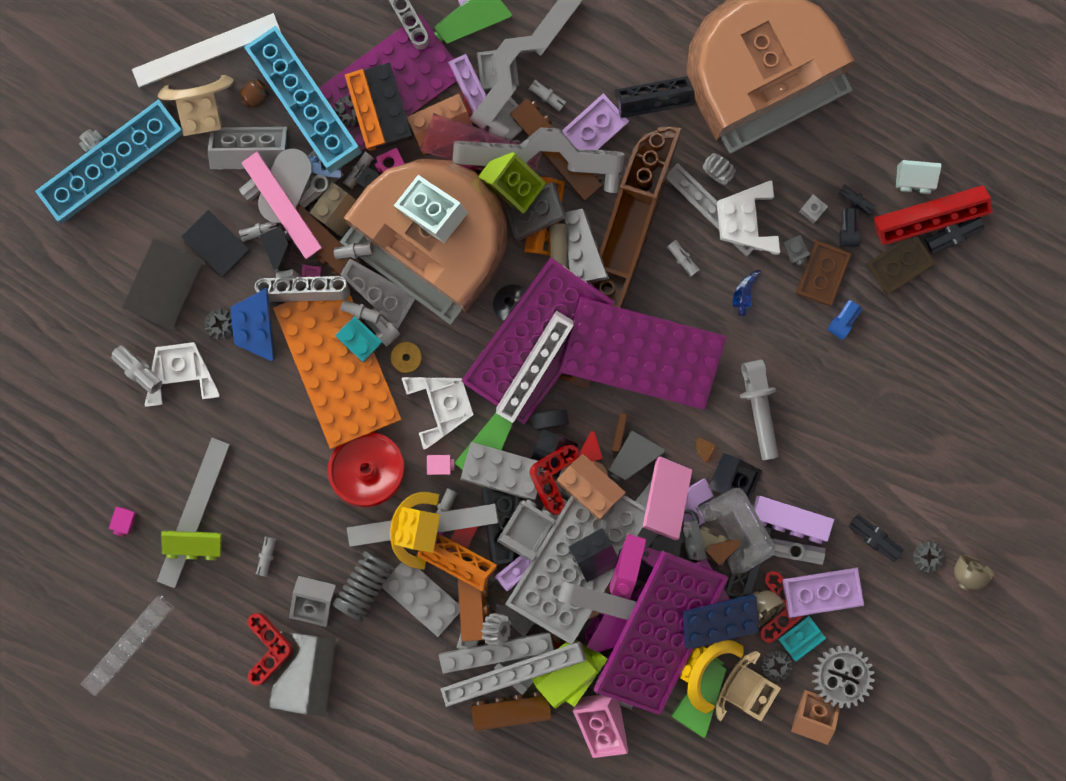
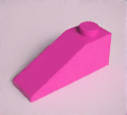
(627, 567)

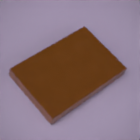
(823, 273)

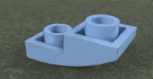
(319, 169)

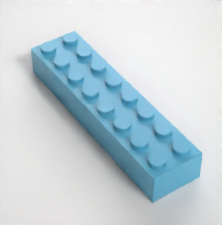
(303, 99)
(109, 162)

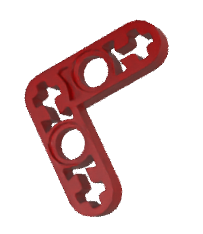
(546, 477)
(784, 612)
(274, 652)

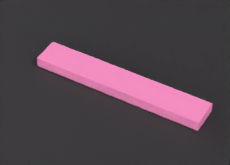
(281, 205)

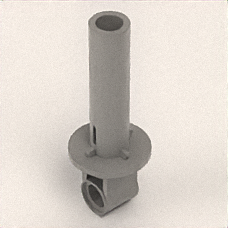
(758, 391)

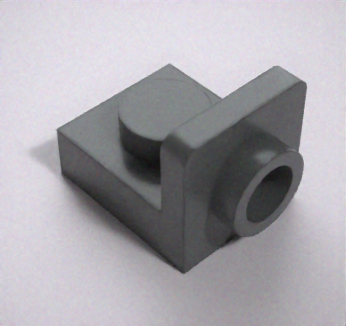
(796, 250)

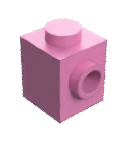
(439, 464)

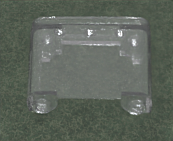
(742, 524)

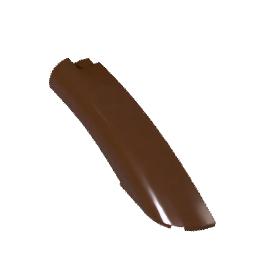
(635, 211)

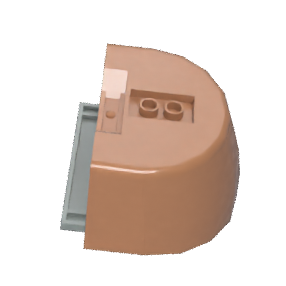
(765, 67)
(435, 273)

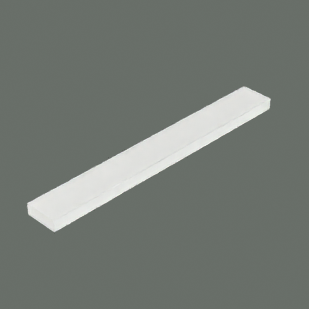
(203, 51)

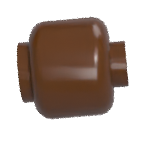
(254, 93)

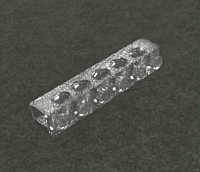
(127, 645)

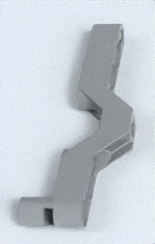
(505, 54)
(551, 140)

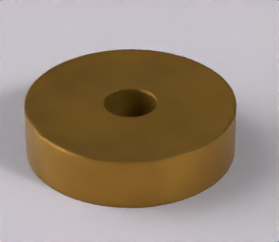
(397, 357)

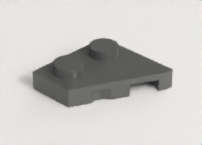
(693, 541)

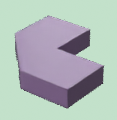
(696, 495)

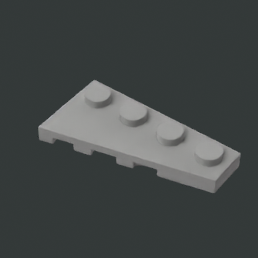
(583, 249)
(379, 292)

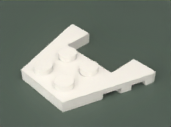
(739, 219)
(180, 364)
(447, 401)

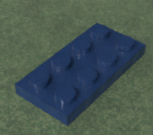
(720, 621)

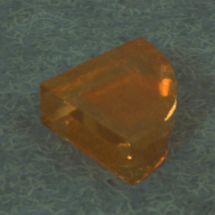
(704, 448)

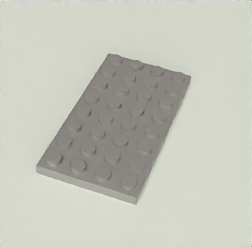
(541, 583)

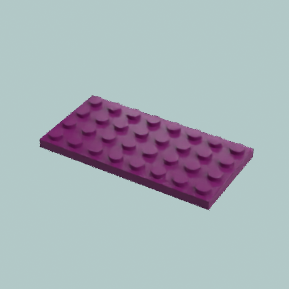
(417, 72)
(642, 353)
(502, 358)
(652, 642)

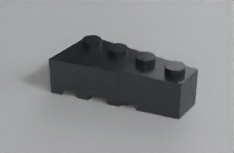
(506, 506)

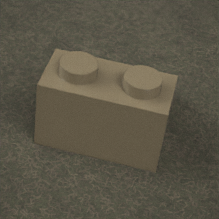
(332, 208)

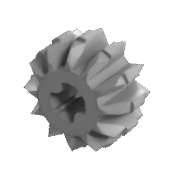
(719, 168)
(496, 629)

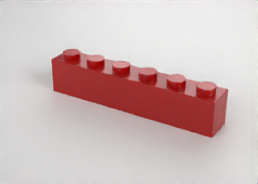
(933, 215)

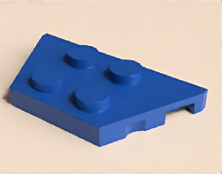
(253, 325)

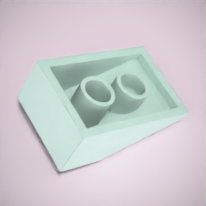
(431, 209)

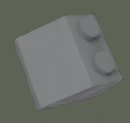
(312, 601)

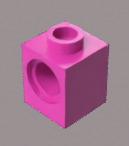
(392, 154)
(122, 521)

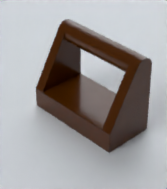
(721, 551)

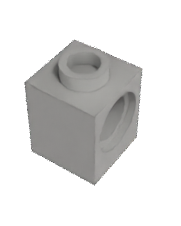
(813, 209)

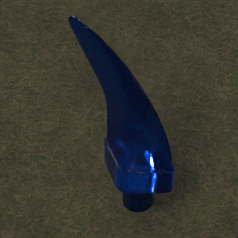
(742, 294)

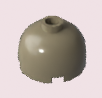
(972, 574)
(767, 604)

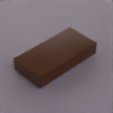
(619, 432)

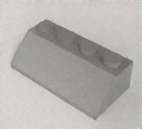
(235, 144)

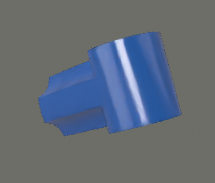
(843, 322)

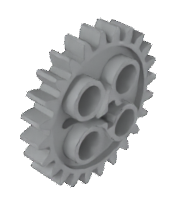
(837, 692)

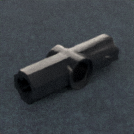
(954, 234)
(875, 538)

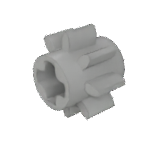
(90, 139)

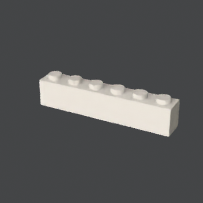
(534, 366)

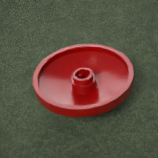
(366, 470)

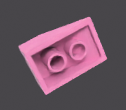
(601, 725)

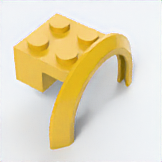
(414, 528)
(696, 665)

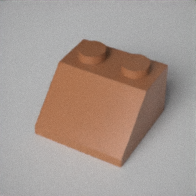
(815, 718)

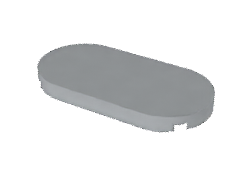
(293, 172)

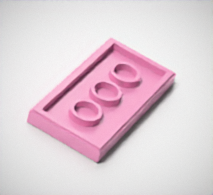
(667, 498)

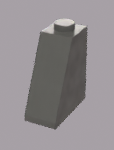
(634, 456)

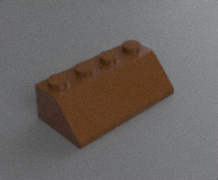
(510, 712)

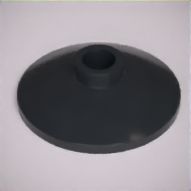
(500, 304)

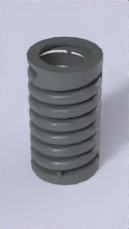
(367, 588)

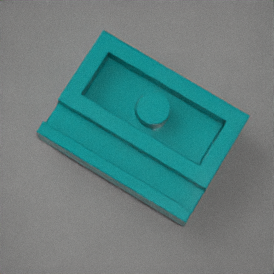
(358, 339)
(802, 638)

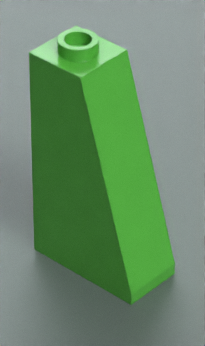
(471, 17)
(492, 435)
(710, 687)

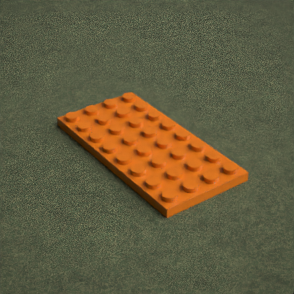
(344, 391)

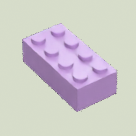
(796, 520)

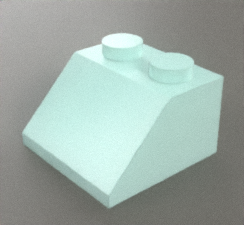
(917, 176)

